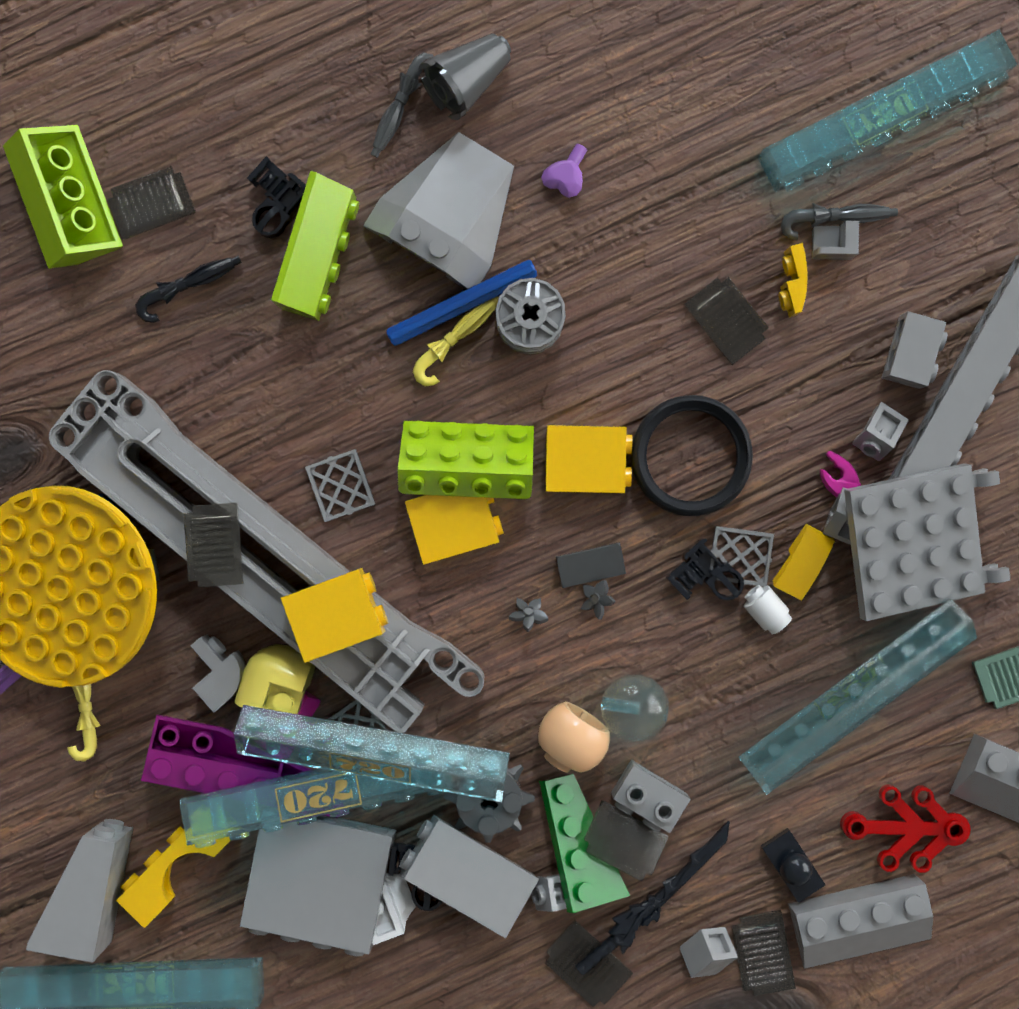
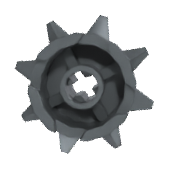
(496, 816)

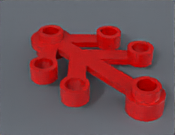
(911, 829)

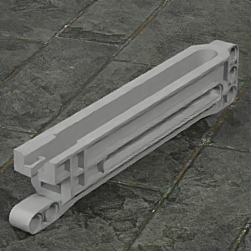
(108, 457)

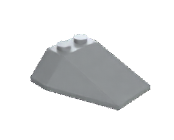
(448, 210)

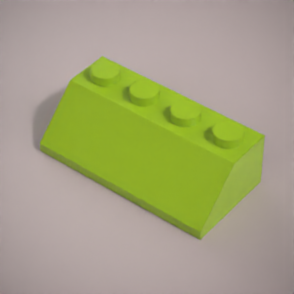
(62, 194)
(315, 247)

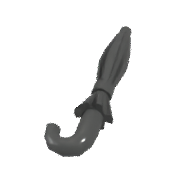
(392, 117)
(818, 214)

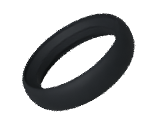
(743, 452)

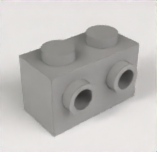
(915, 350)
(649, 797)

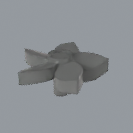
(597, 598)
(529, 614)

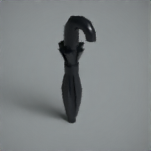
(167, 290)

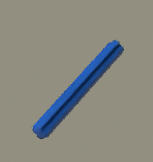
(459, 303)

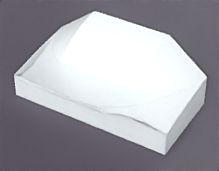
(394, 909)

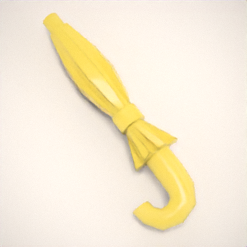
(438, 350)
(86, 723)

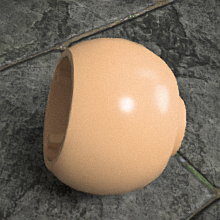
(573, 738)

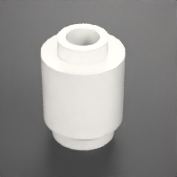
(767, 609)

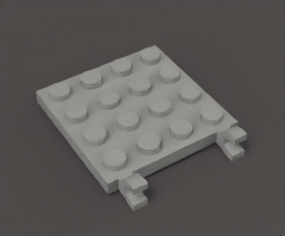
(918, 540)

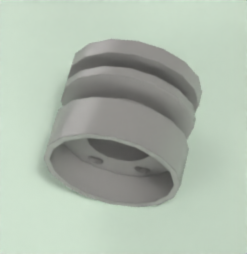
(530, 335)

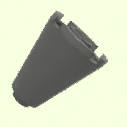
(464, 73)

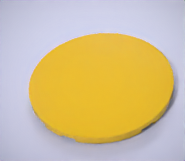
(71, 587)

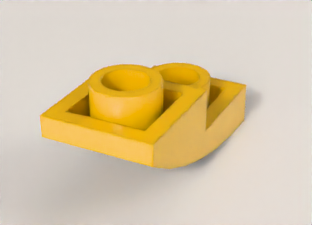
(794, 291)
(804, 563)

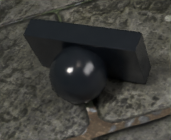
(793, 865)

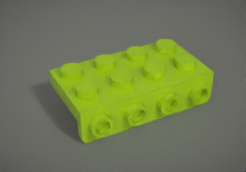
(466, 460)

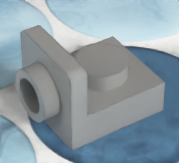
(881, 432)
(837, 520)
(548, 894)

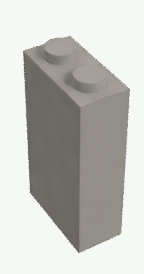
(468, 875)

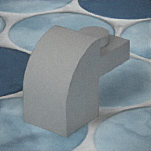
(226, 672)

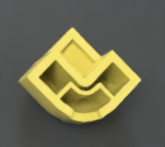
(275, 679)

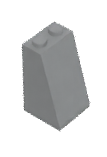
(84, 903)

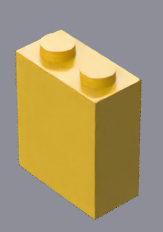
(587, 459)
(452, 525)
(334, 614)

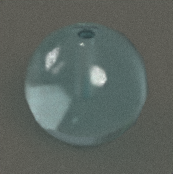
(635, 708)

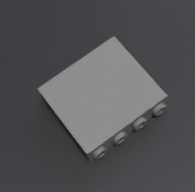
(319, 883)

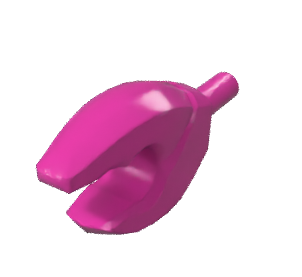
(848, 475)

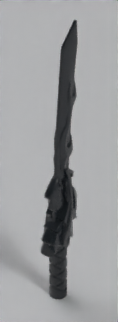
(643, 913)

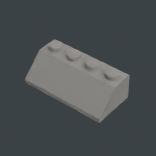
(989, 777)
(862, 920)

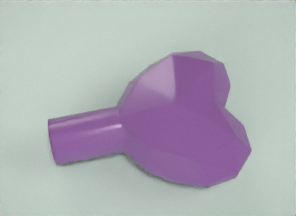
(566, 173)

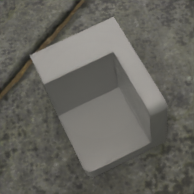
(836, 241)
(708, 952)

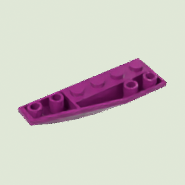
(204, 758)

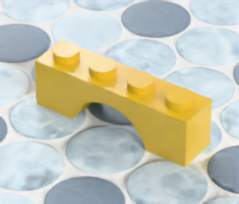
(152, 891)

